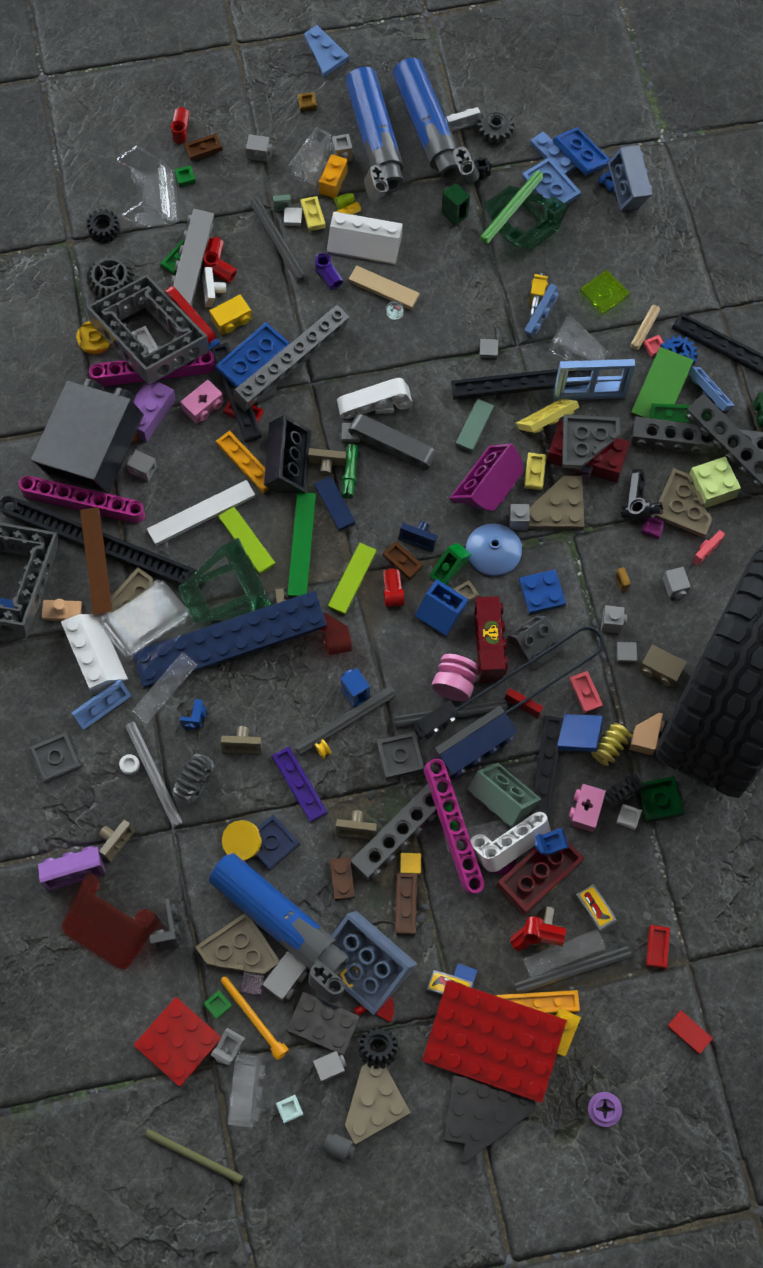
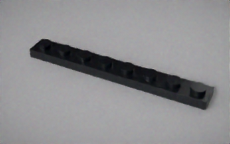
(511, 383)

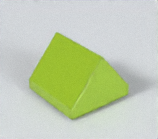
(344, 200)

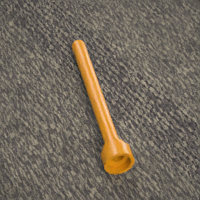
(278, 1049)

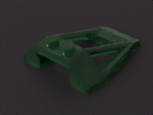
(548, 225)
(247, 575)

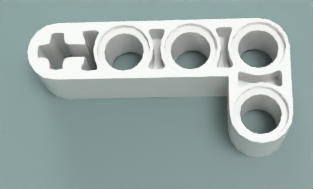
(375, 397)
(511, 844)

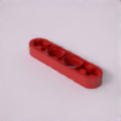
(181, 302)

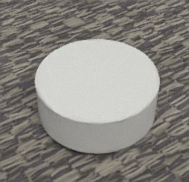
(129, 764)

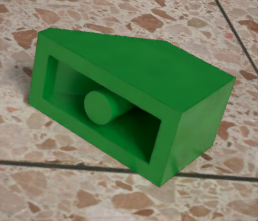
(450, 563)

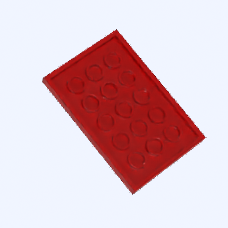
(495, 1040)

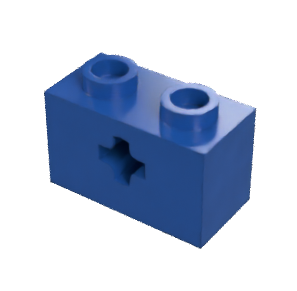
(355, 687)

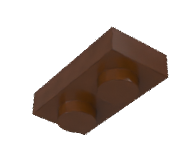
(203, 147)
(402, 560)
(342, 878)

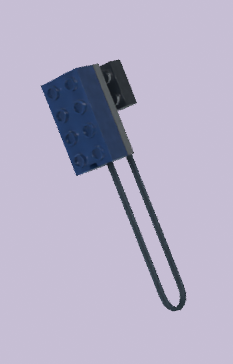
(487, 732)

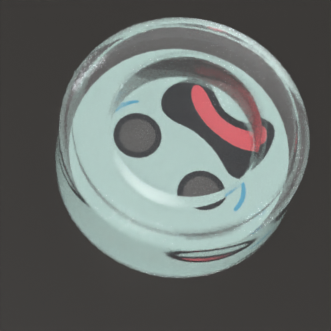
(395, 310)

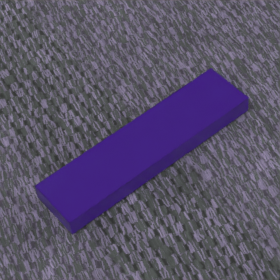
(299, 784)

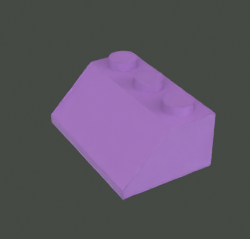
(154, 403)
(70, 868)

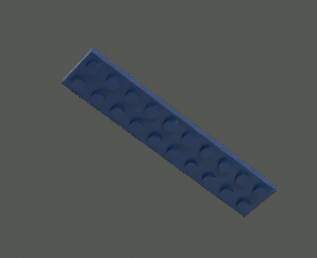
(234, 637)

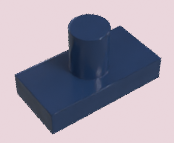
(418, 536)

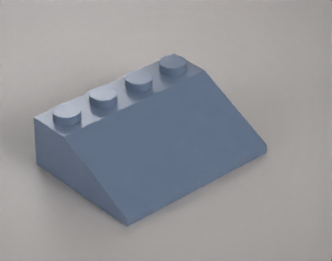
(379, 961)

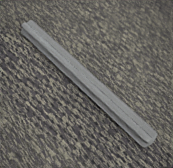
(153, 774)

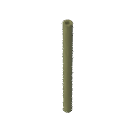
(193, 1156)

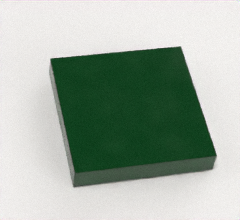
(660, 799)

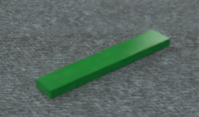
(301, 545)

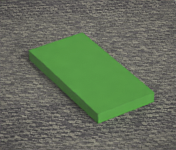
(662, 382)

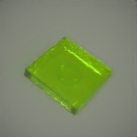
(604, 292)

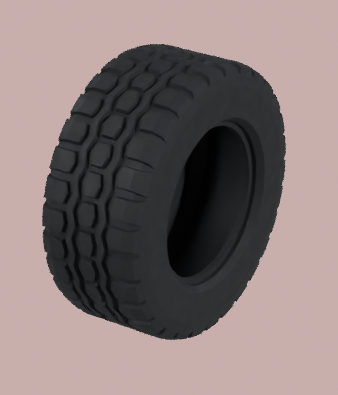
(720, 713)

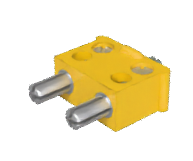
(539, 285)

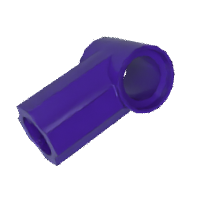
(327, 271)

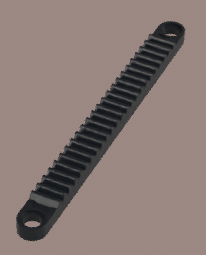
(114, 547)

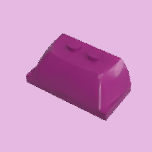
(490, 478)

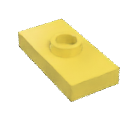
(313, 213)
(535, 471)

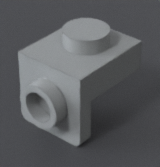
(228, 1047)

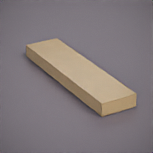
(383, 287)

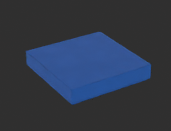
(580, 732)

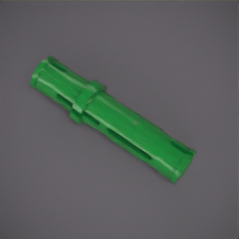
(349, 477)

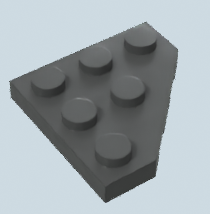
(586, 437)

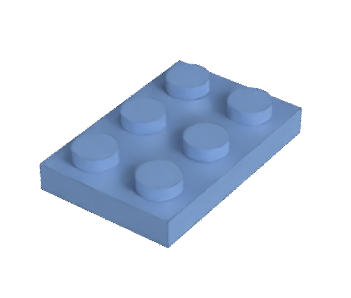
(554, 182)

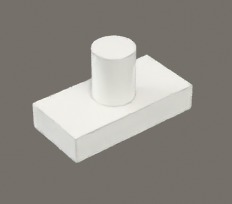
(211, 287)

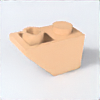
(645, 735)

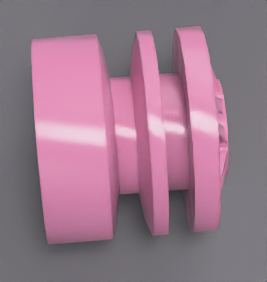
(455, 677)

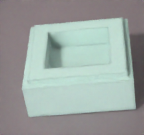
(289, 1109)

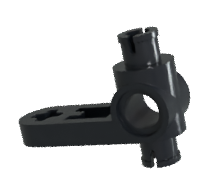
(638, 508)

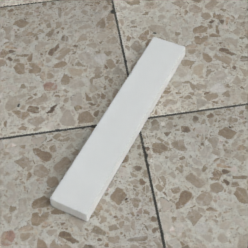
(200, 513)

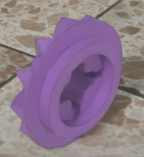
(611, 1102)

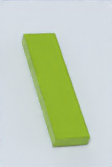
(239, 529)
(352, 579)

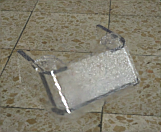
(158, 189)

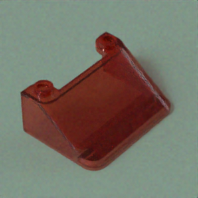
(105, 928)

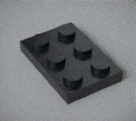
(323, 1023)

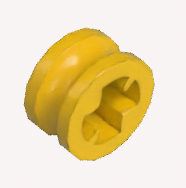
(323, 749)

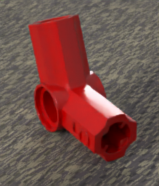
(212, 259)
(535, 932)

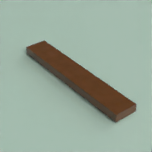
(96, 561)

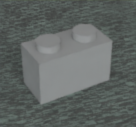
(285, 977)

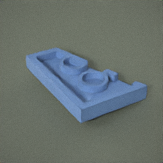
(325, 50)
(542, 310)

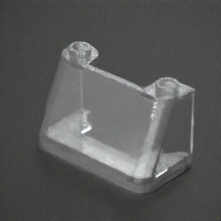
(144, 619)

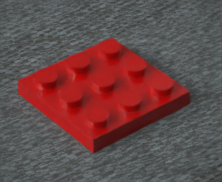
(178, 1042)

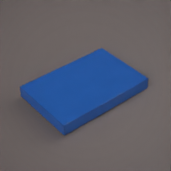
(581, 151)

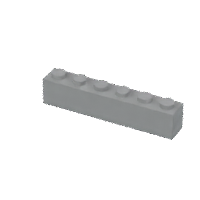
(192, 253)

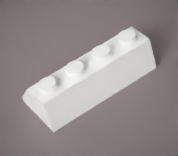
(364, 238)
(93, 652)

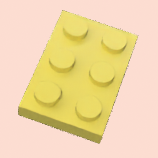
(547, 415)

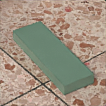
(474, 425)

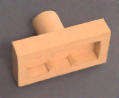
(60, 610)

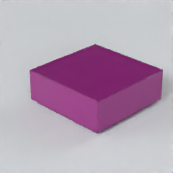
(653, 527)

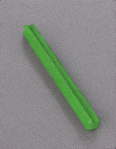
(511, 207)

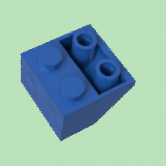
(441, 608)

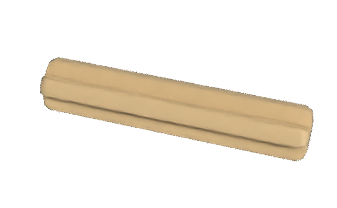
(645, 327)

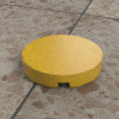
(91, 344)
(242, 839)

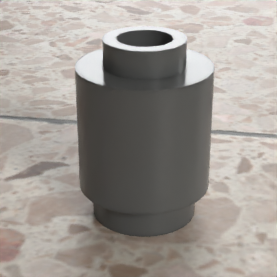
(339, 1147)

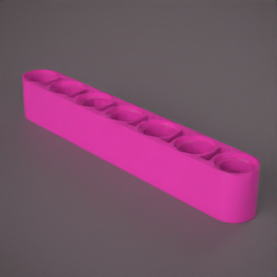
(125, 375)
(76, 493)
(452, 836)

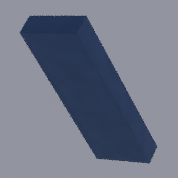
(334, 503)

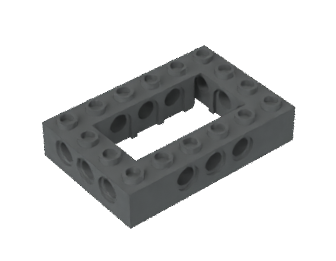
(188, 339)
(42, 550)

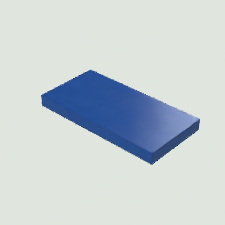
(251, 355)

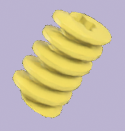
(610, 743)

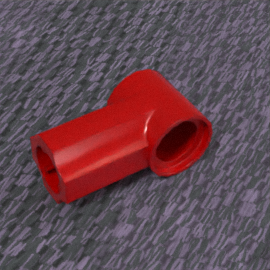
(180, 125)
(393, 592)

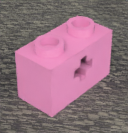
(202, 402)
(593, 798)

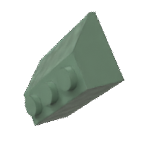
(503, 794)

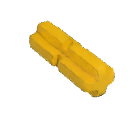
(351, 209)

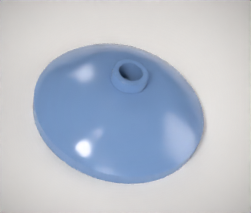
(494, 559)

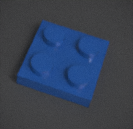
(542, 591)

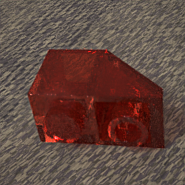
(336, 636)

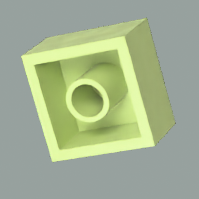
(715, 481)

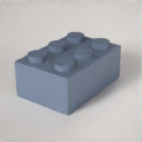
(630, 177)

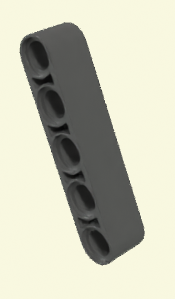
(392, 441)

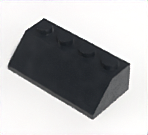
(287, 456)

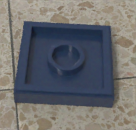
(276, 842)

